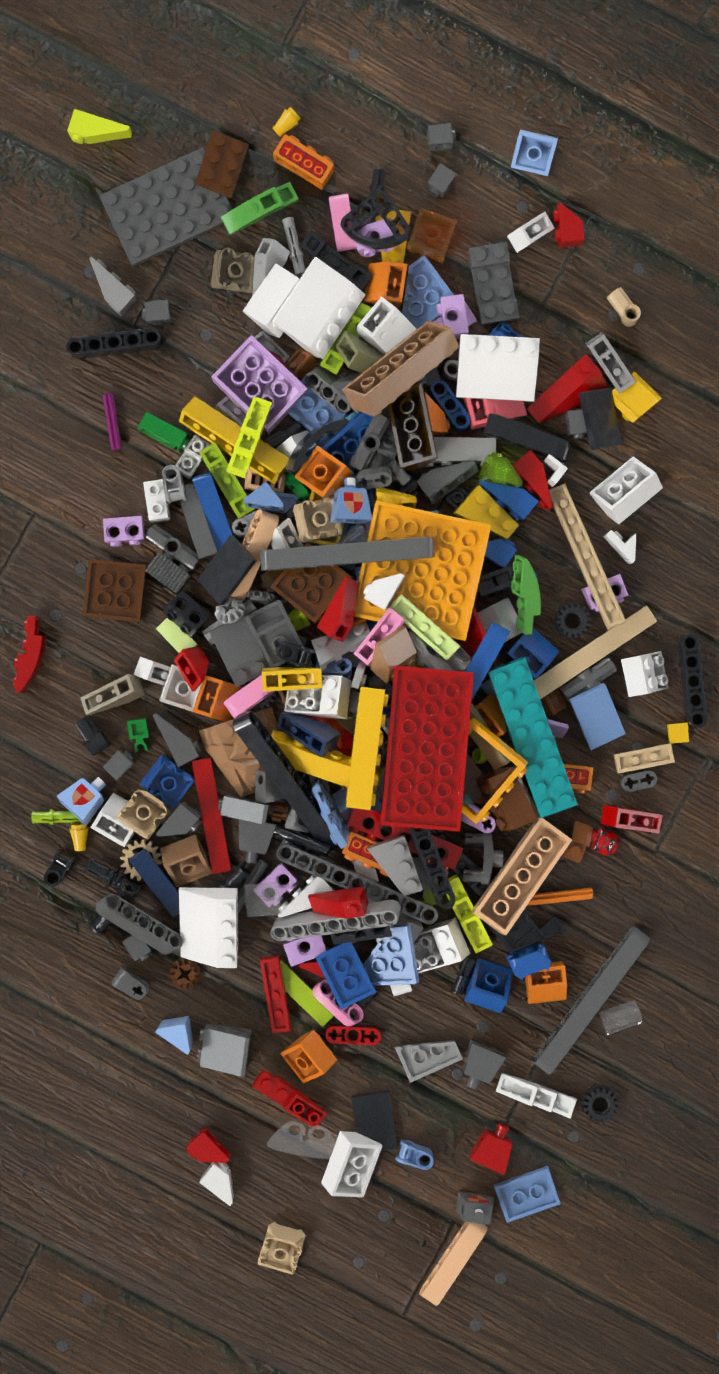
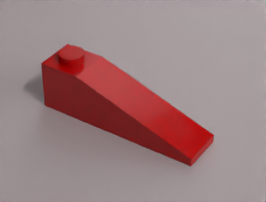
(565, 391)

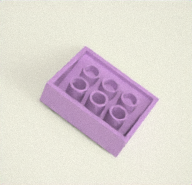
(259, 374)

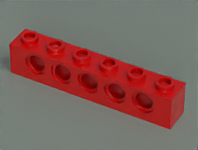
(355, 820)

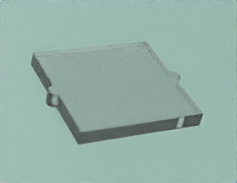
(262, 899)

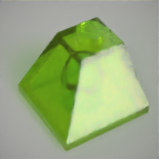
(499, 471)

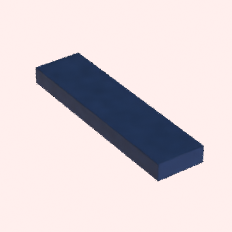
(156, 880)

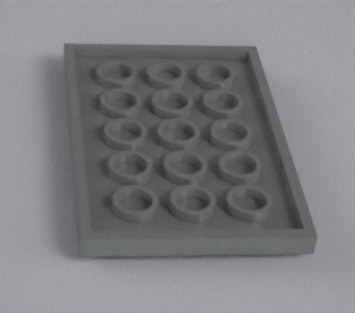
(164, 209)

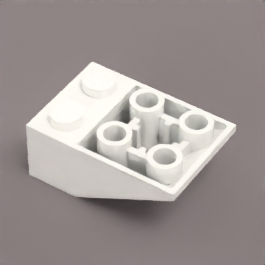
(384, 326)
(326, 702)
(440, 946)

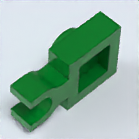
(139, 730)

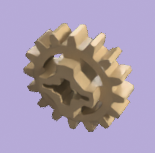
(129, 853)

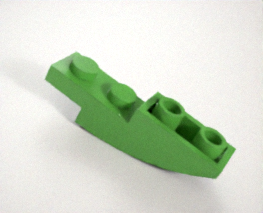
(259, 207)
(527, 588)

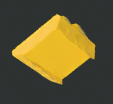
(635, 399)
(394, 497)

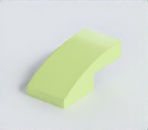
(175, 636)

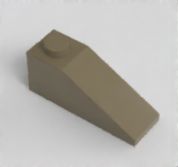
(113, 694)

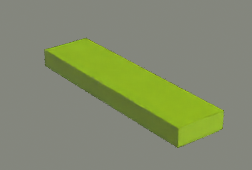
(303, 995)

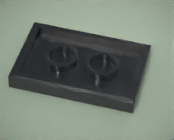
(600, 418)
(227, 570)
(375, 1118)

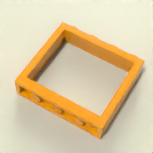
(520, 762)

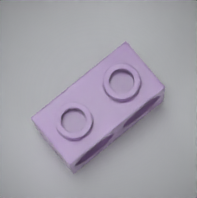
(124, 525)
(616, 581)
(274, 877)

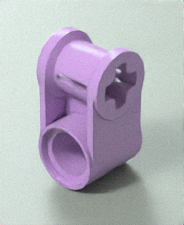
(479, 825)

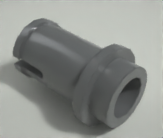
(399, 473)

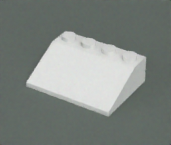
(318, 308)
(497, 367)
(209, 925)

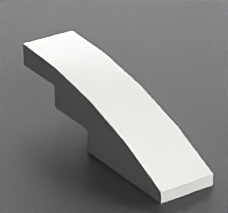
(536, 1095)

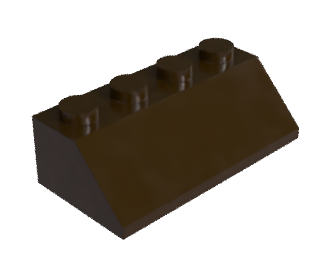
(412, 429)

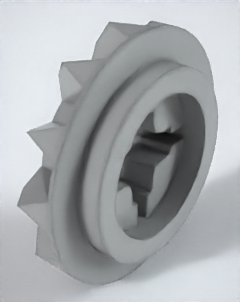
(232, 615)

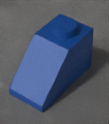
(500, 552)

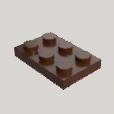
(221, 164)

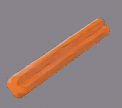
(561, 896)

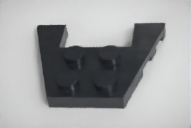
(526, 932)

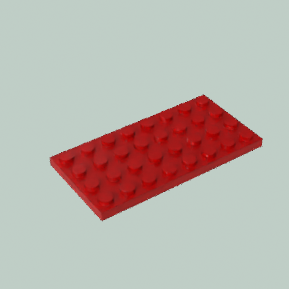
(426, 748)

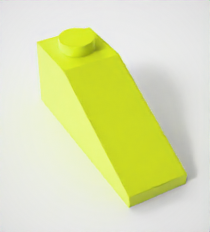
(95, 129)

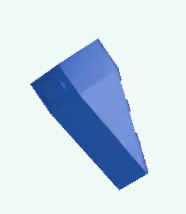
(346, 441)

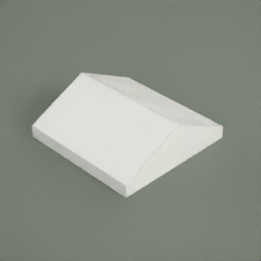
(503, 615)
(177, 691)

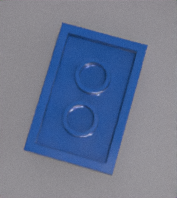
(345, 974)

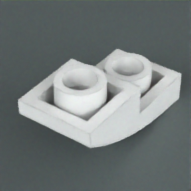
(191, 457)

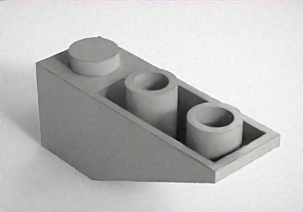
(268, 254)
(115, 293)

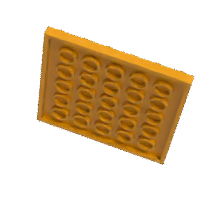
(439, 585)

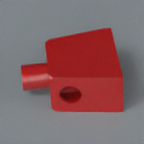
(493, 1149)

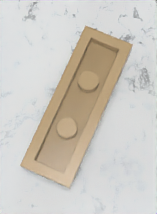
(644, 758)

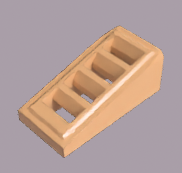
(247, 484)

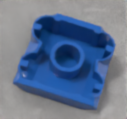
(167, 781)
(529, 960)

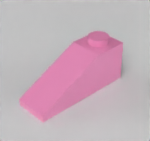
(387, 624)

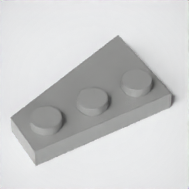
(331, 649)
(359, 677)
(398, 864)
(427, 1057)

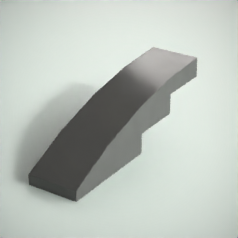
(197, 523)

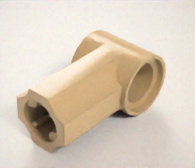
(623, 305)

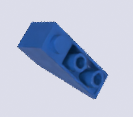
(514, 499)

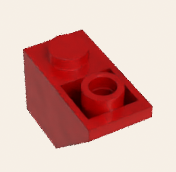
(569, 227)

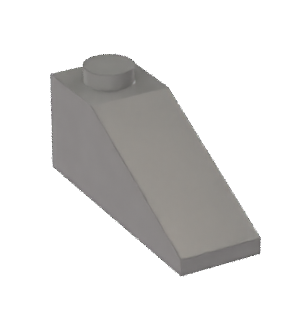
(610, 362)

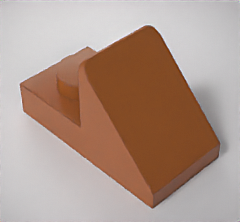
(581, 838)

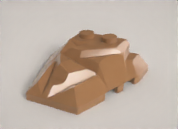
(233, 755)

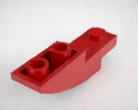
(29, 663)
(289, 1097)

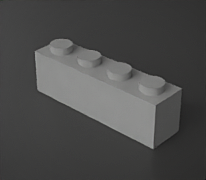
(460, 450)

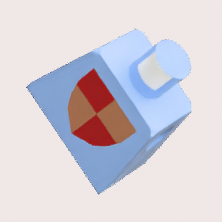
(83, 799)

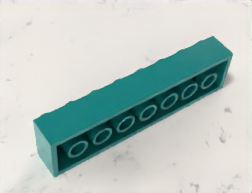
(532, 736)

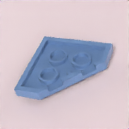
(423, 293)
(331, 814)
(393, 959)

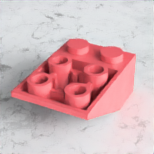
(480, 409)

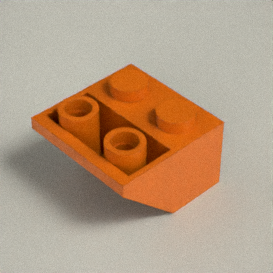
(387, 282)
(212, 698)
(547, 984)

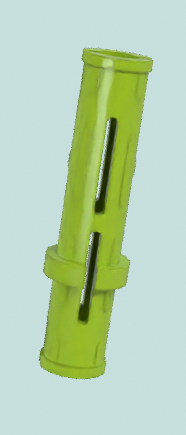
(54, 817)

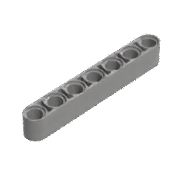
(314, 924)

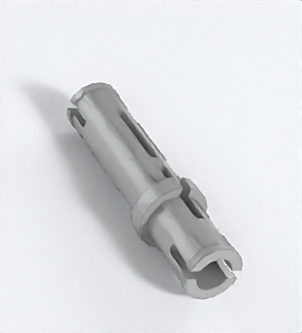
(289, 227)

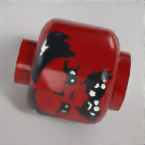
(604, 841)

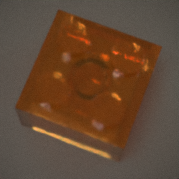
(431, 235)

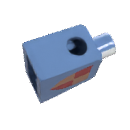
(350, 504)

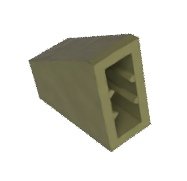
(357, 353)

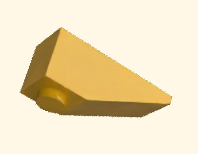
(291, 678)

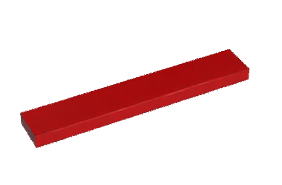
(211, 815)

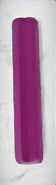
(112, 421)

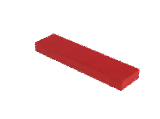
(275, 994)

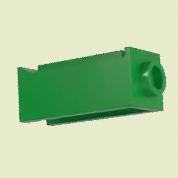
(163, 432)

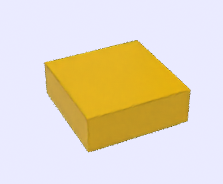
(678, 733)

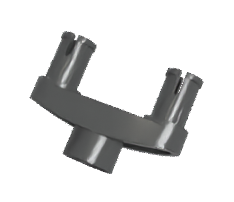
(492, 858)

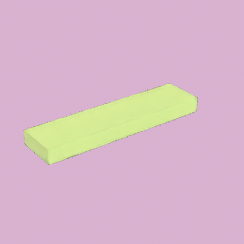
(425, 627)

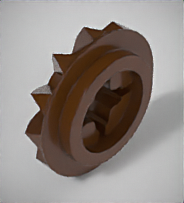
(186, 964)

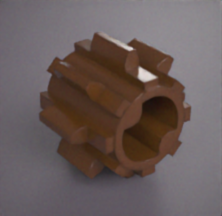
(278, 810)

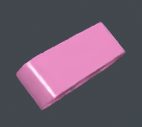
(339, 208)
(246, 698)
(328, 1001)

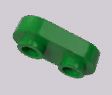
(299, 490)

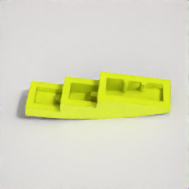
(249, 437)
(470, 922)

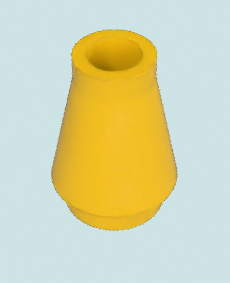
(286, 122)
(79, 835)

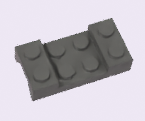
(493, 284)
(270, 627)

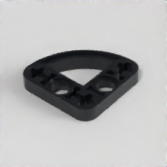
(376, 209)

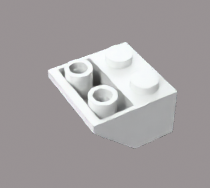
(645, 674)
(109, 825)

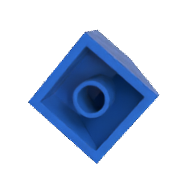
(489, 985)

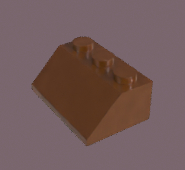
(516, 807)

